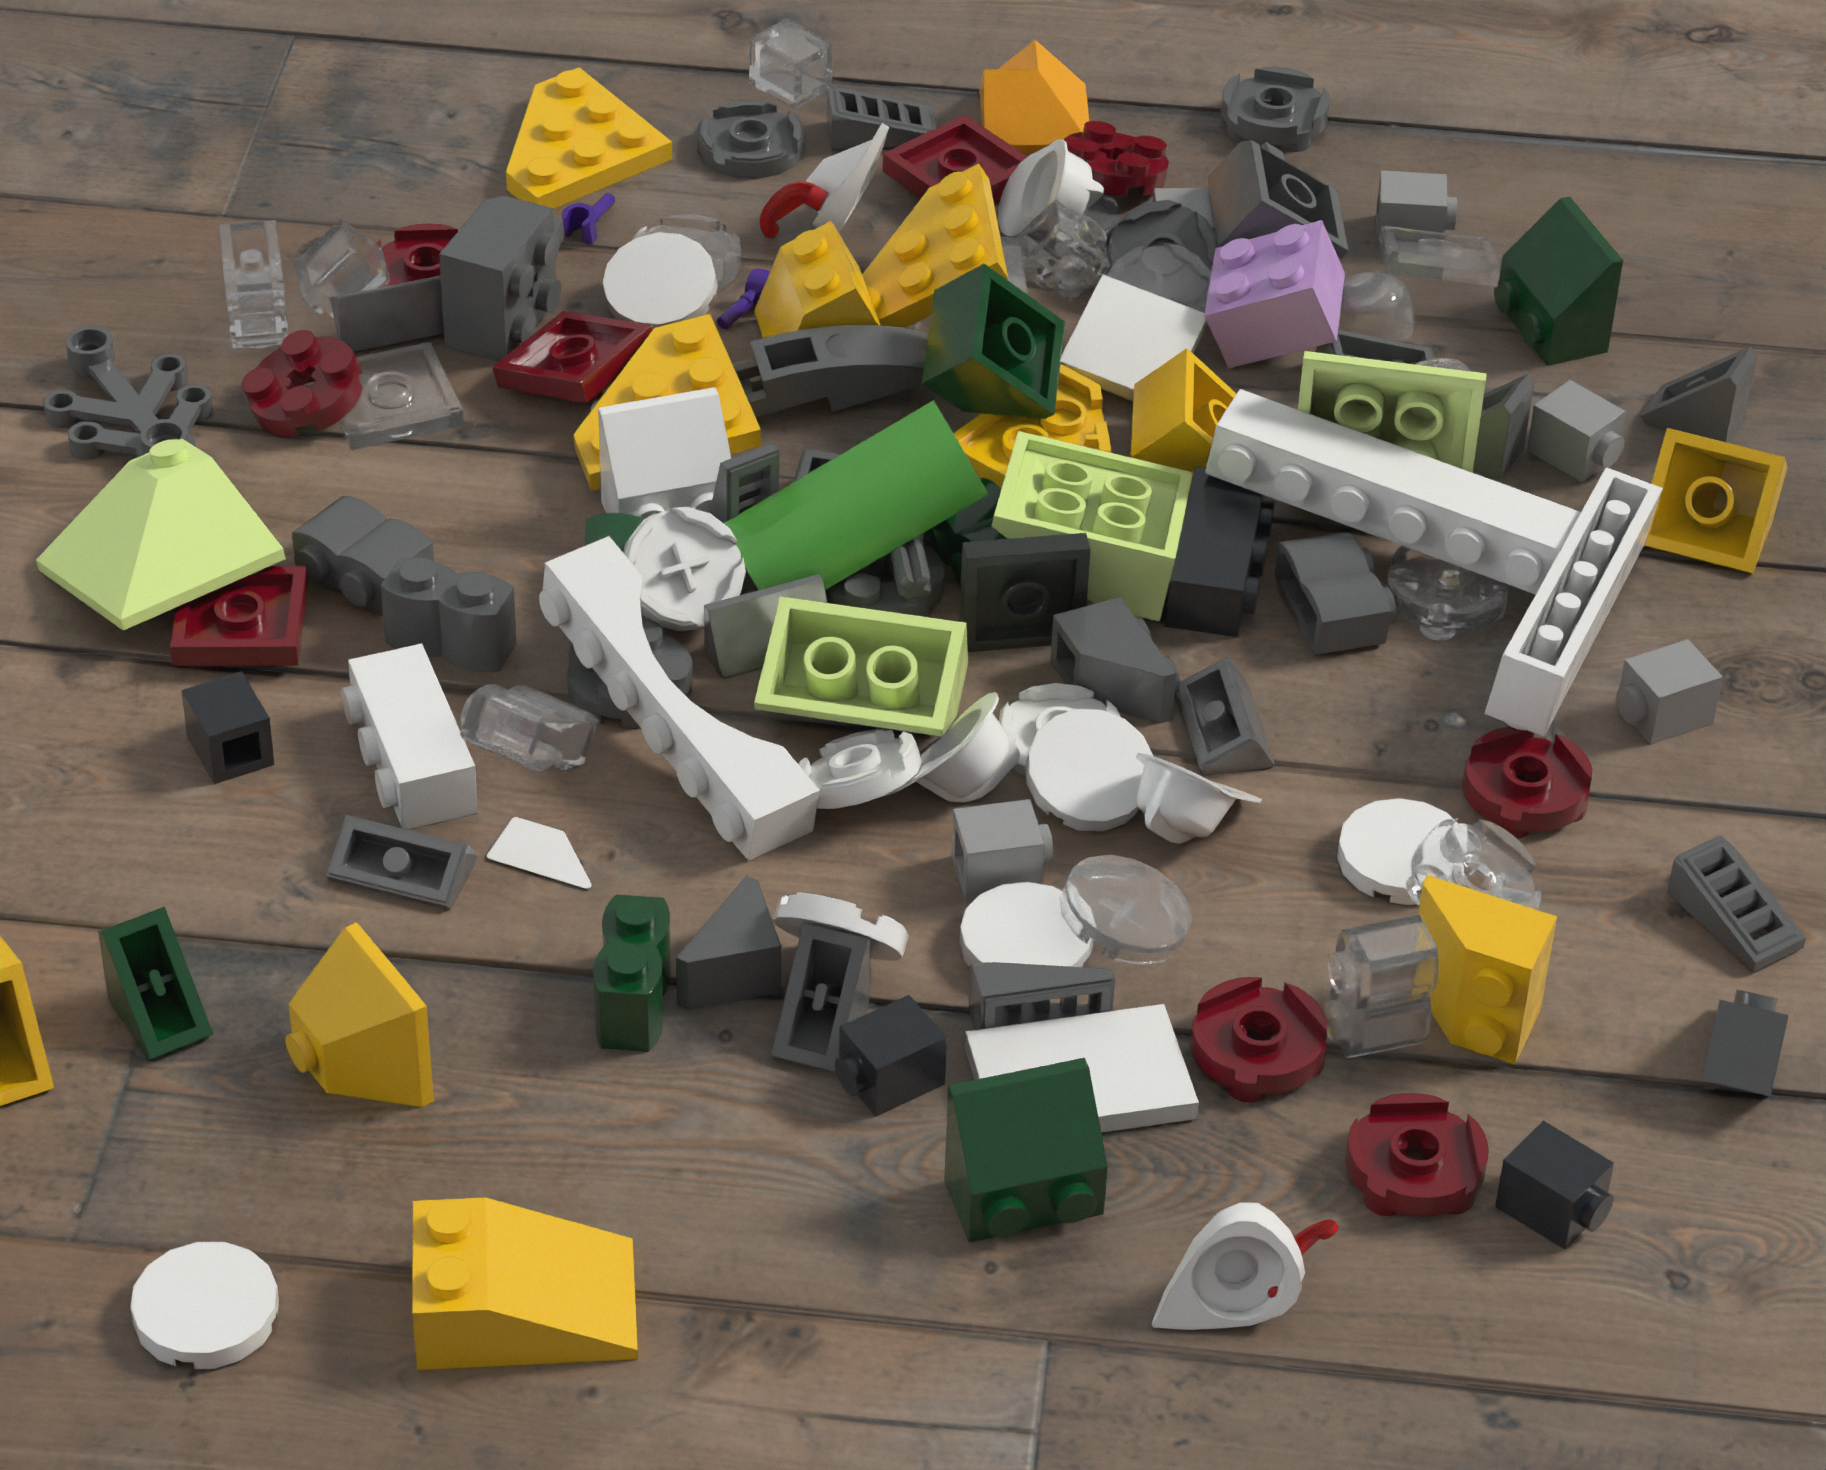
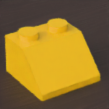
(814, 286)
(1178, 413)
(1488, 967)

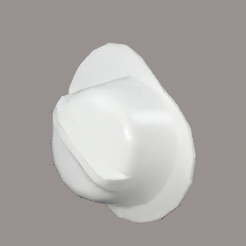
(1042, 179)
(969, 756)
(1182, 802)

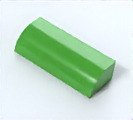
(859, 504)

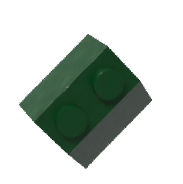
(1561, 285)
(993, 347)
(1025, 1150)

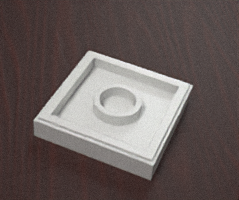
(1129, 335)

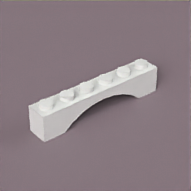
(745, 783)

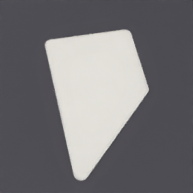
(539, 851)

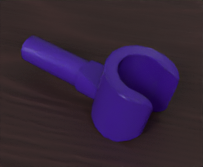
(585, 217)
(753, 290)

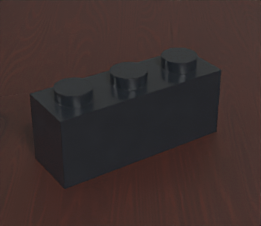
(1217, 556)

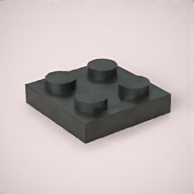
(1018, 586)

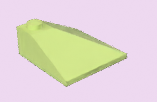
(1399, 403)
(1120, 502)
(159, 537)

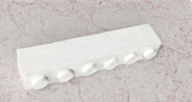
(1389, 491)
(1573, 602)

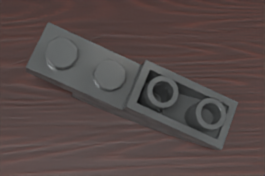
(832, 362)

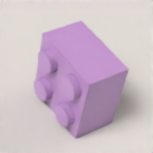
(1275, 294)

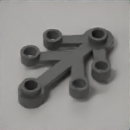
(92, 356)

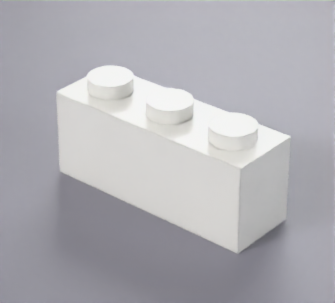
(410, 737)

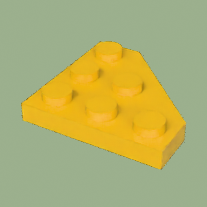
(579, 142)
(937, 242)
(671, 362)
(1076, 420)

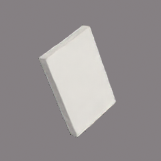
(1130, 1057)

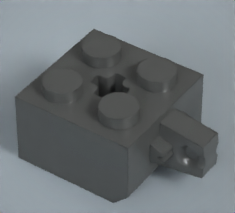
(1261, 193)
(500, 276)

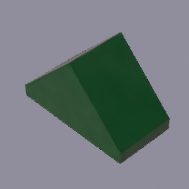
(152, 984)

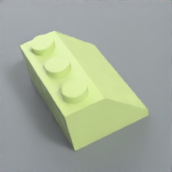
(864, 667)

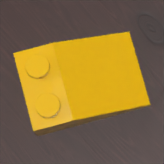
(517, 1287)

